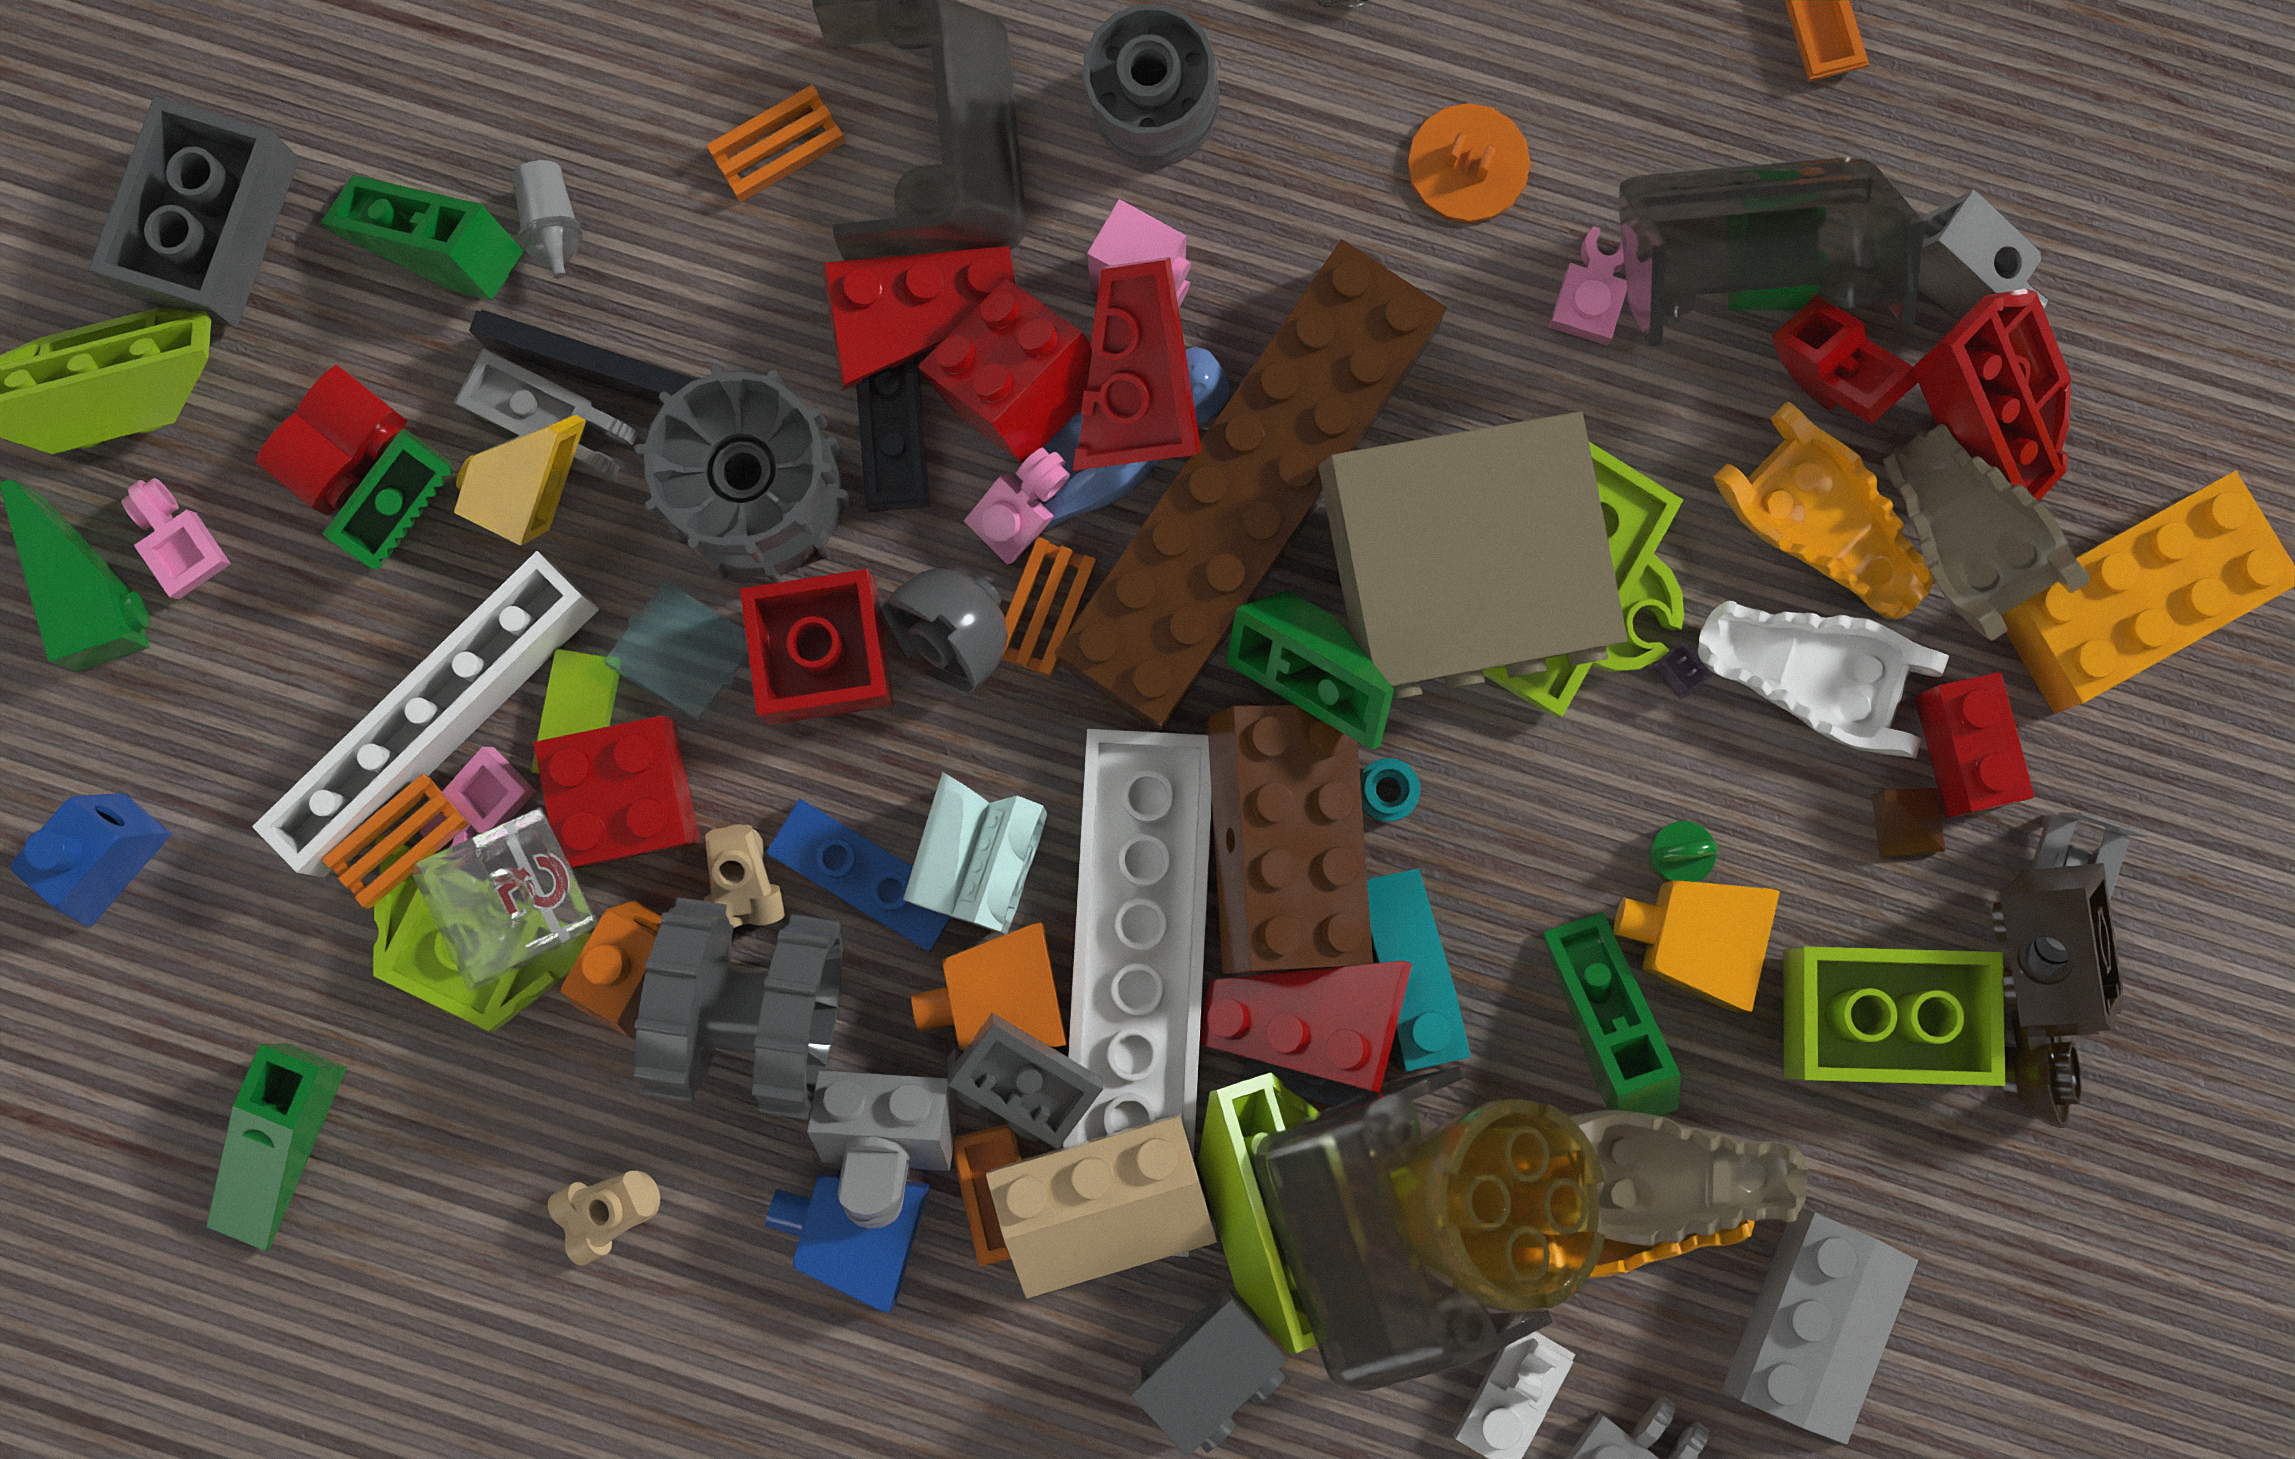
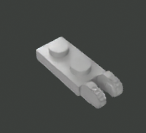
(525, 402)

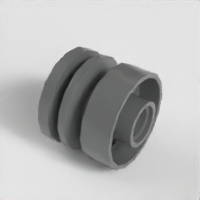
(1152, 84)

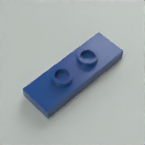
(855, 872)

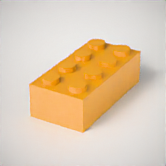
(2151, 593)

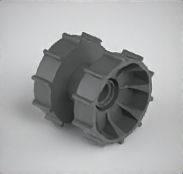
(711, 434)
(705, 1002)

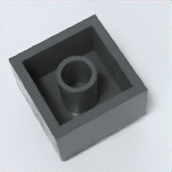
(1209, 1373)

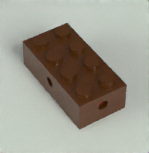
(1287, 841)

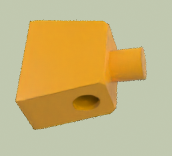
(1704, 938)

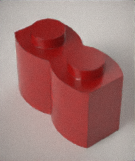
(330, 441)

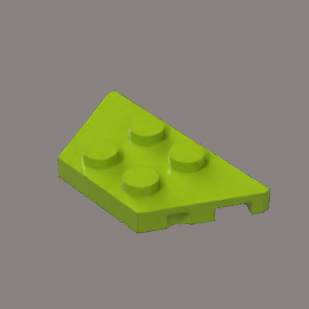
(417, 960)

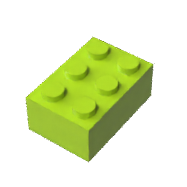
(1893, 1016)

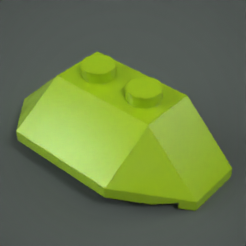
(102, 379)
(1232, 1130)

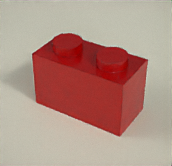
(1973, 745)

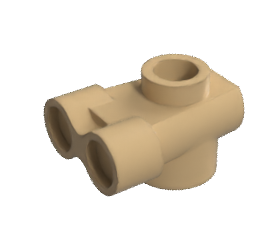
(743, 887)
(602, 1212)

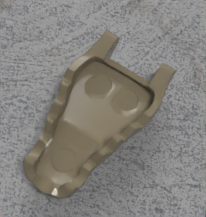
(1978, 532)
(1687, 1179)

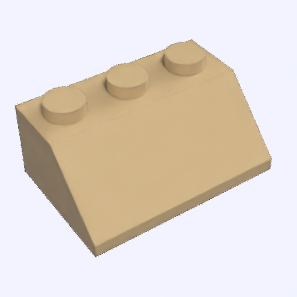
(1101, 1206)

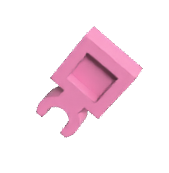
(1591, 295)
(485, 793)

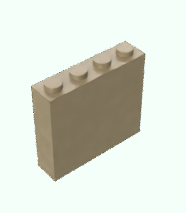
(1474, 552)

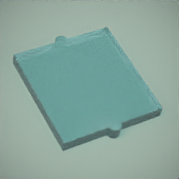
(680, 651)

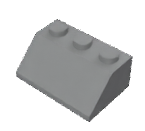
(1820, 1325)

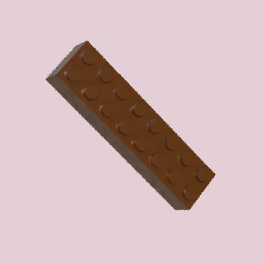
(1249, 486)

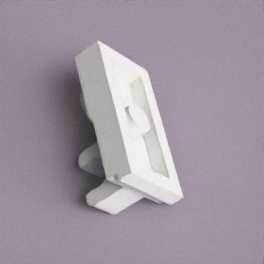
(1514, 1397)

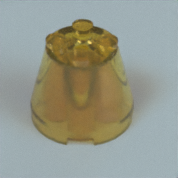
(1505, 1204)

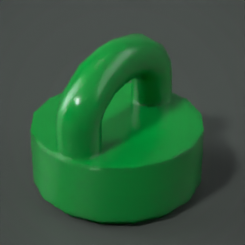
(1682, 852)

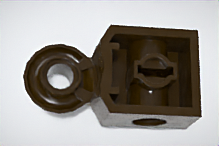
(2055, 988)

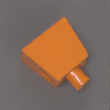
(611, 966)
(998, 977)

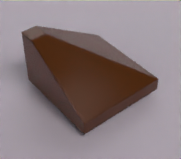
(1908, 822)

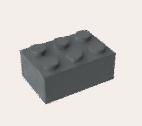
(194, 211)

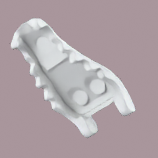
(1828, 672)

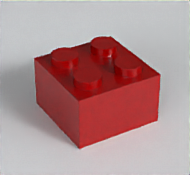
(1012, 370)
(816, 647)
(617, 792)

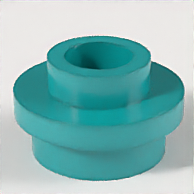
(1406, 781)

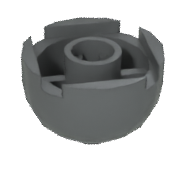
(951, 624)

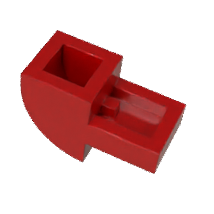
(1838, 364)

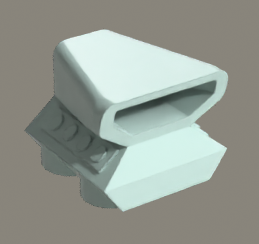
(975, 855)

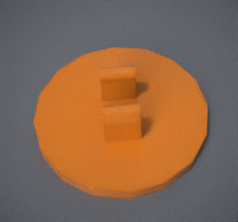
(1468, 163)

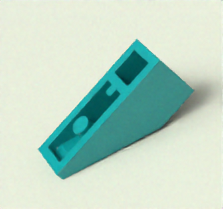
(1404, 930)

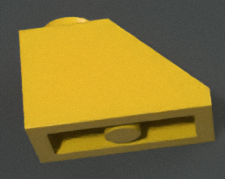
(519, 481)

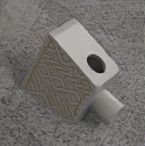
(1973, 254)

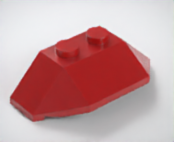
(2003, 388)

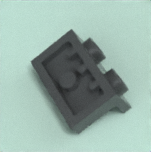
(1023, 1082)

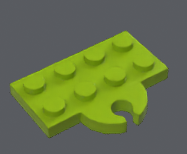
(1635, 522)

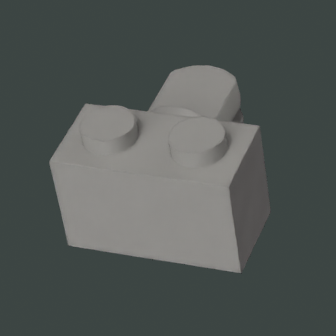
(879, 1132)

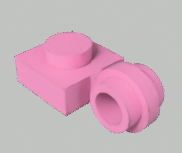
(1010, 513)
(181, 547)

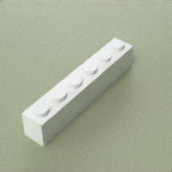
(428, 713)

